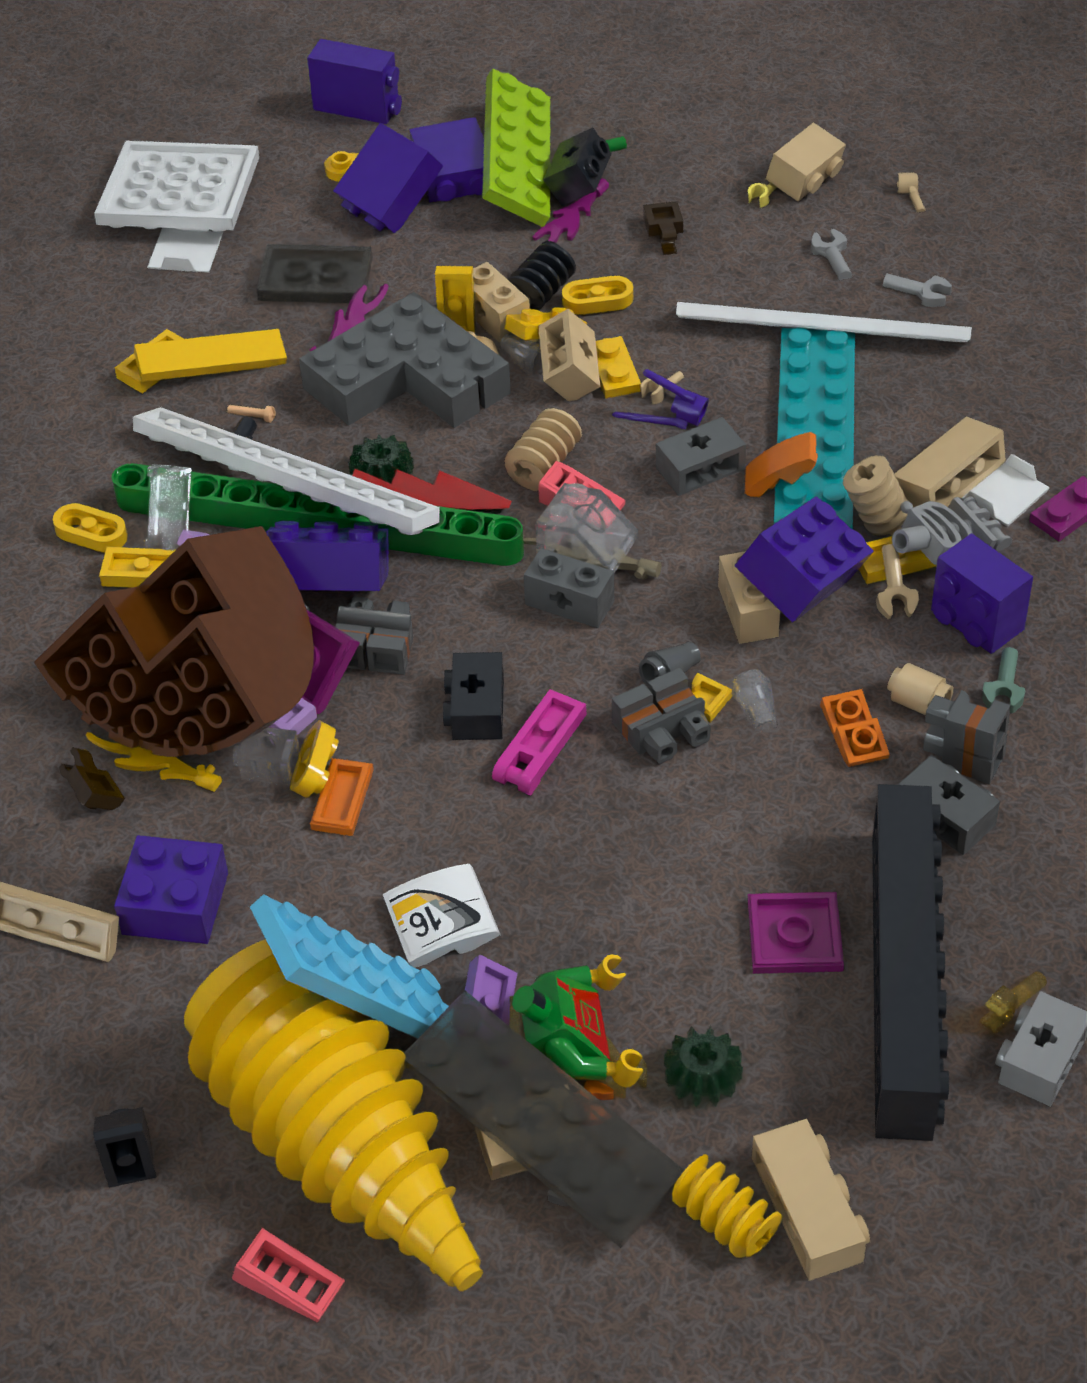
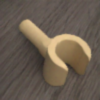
(909, 184)
(658, 391)

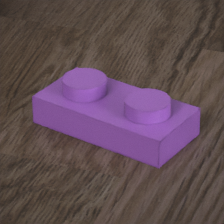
(491, 985)

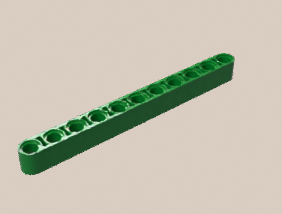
(258, 503)

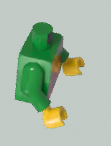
(567, 1022)

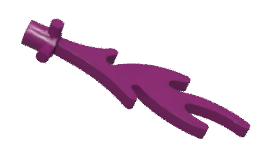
(569, 216)
(355, 311)

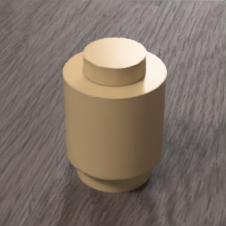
(917, 687)

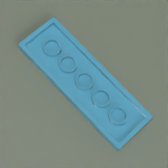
(348, 969)

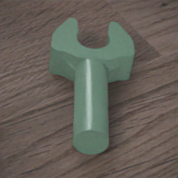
(1005, 682)

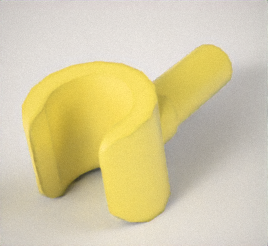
(762, 191)

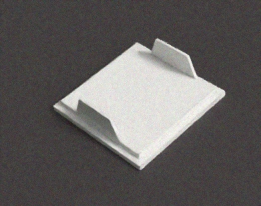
(185, 250)
(1008, 490)

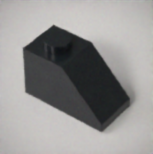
(124, 1146)

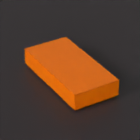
(342, 797)

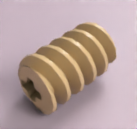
(542, 445)
(876, 495)

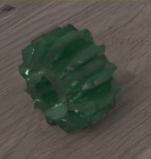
(381, 457)
(688, 1076)

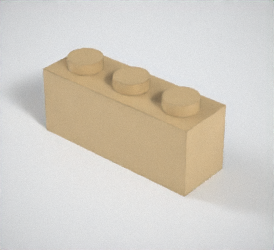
(953, 463)
(810, 1199)

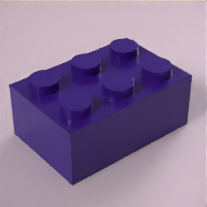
(332, 555)
(804, 558)

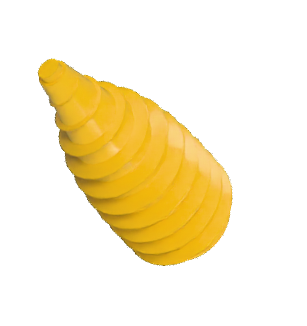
(328, 1106)

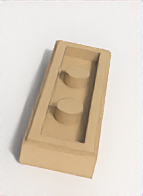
(58, 922)

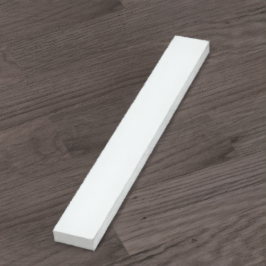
(824, 322)

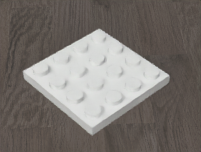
(177, 186)

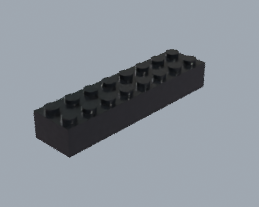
(908, 965)

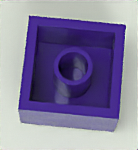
(981, 593)
(171, 889)

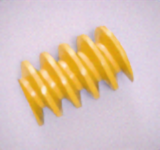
(723, 1210)

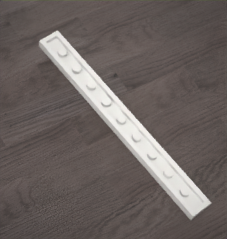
(288, 470)

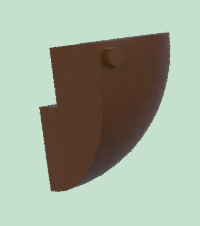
(191, 653)

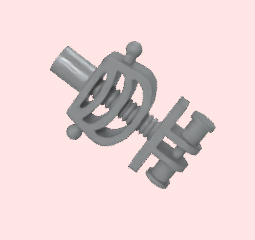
(938, 528)

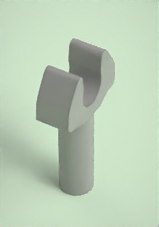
(833, 252)
(924, 291)

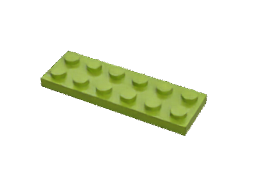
(516, 147)

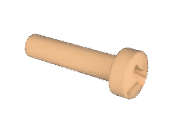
(267, 413)

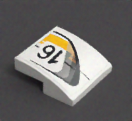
(441, 914)

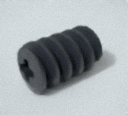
(543, 273)

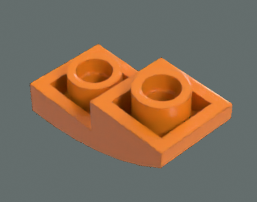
(784, 461)
(854, 729)

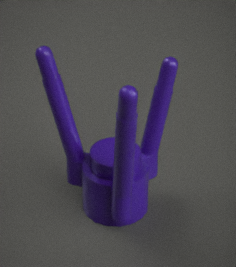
(686, 405)

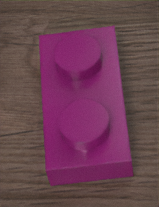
(1063, 511)

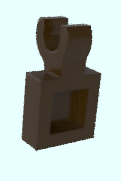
(664, 221)
(92, 786)

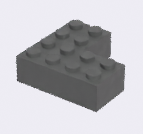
(406, 350)

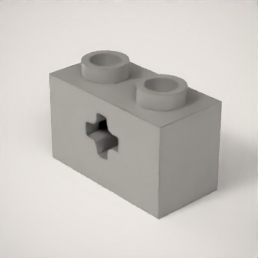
(1037, 1069)

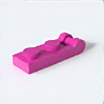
(539, 741)

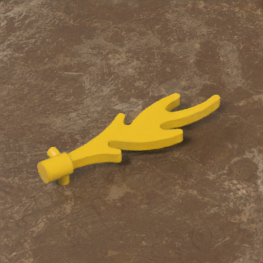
(146, 761)

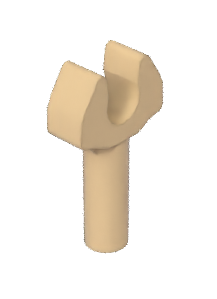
(895, 586)

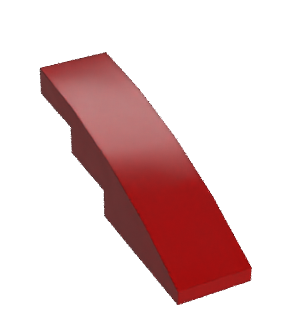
(444, 492)

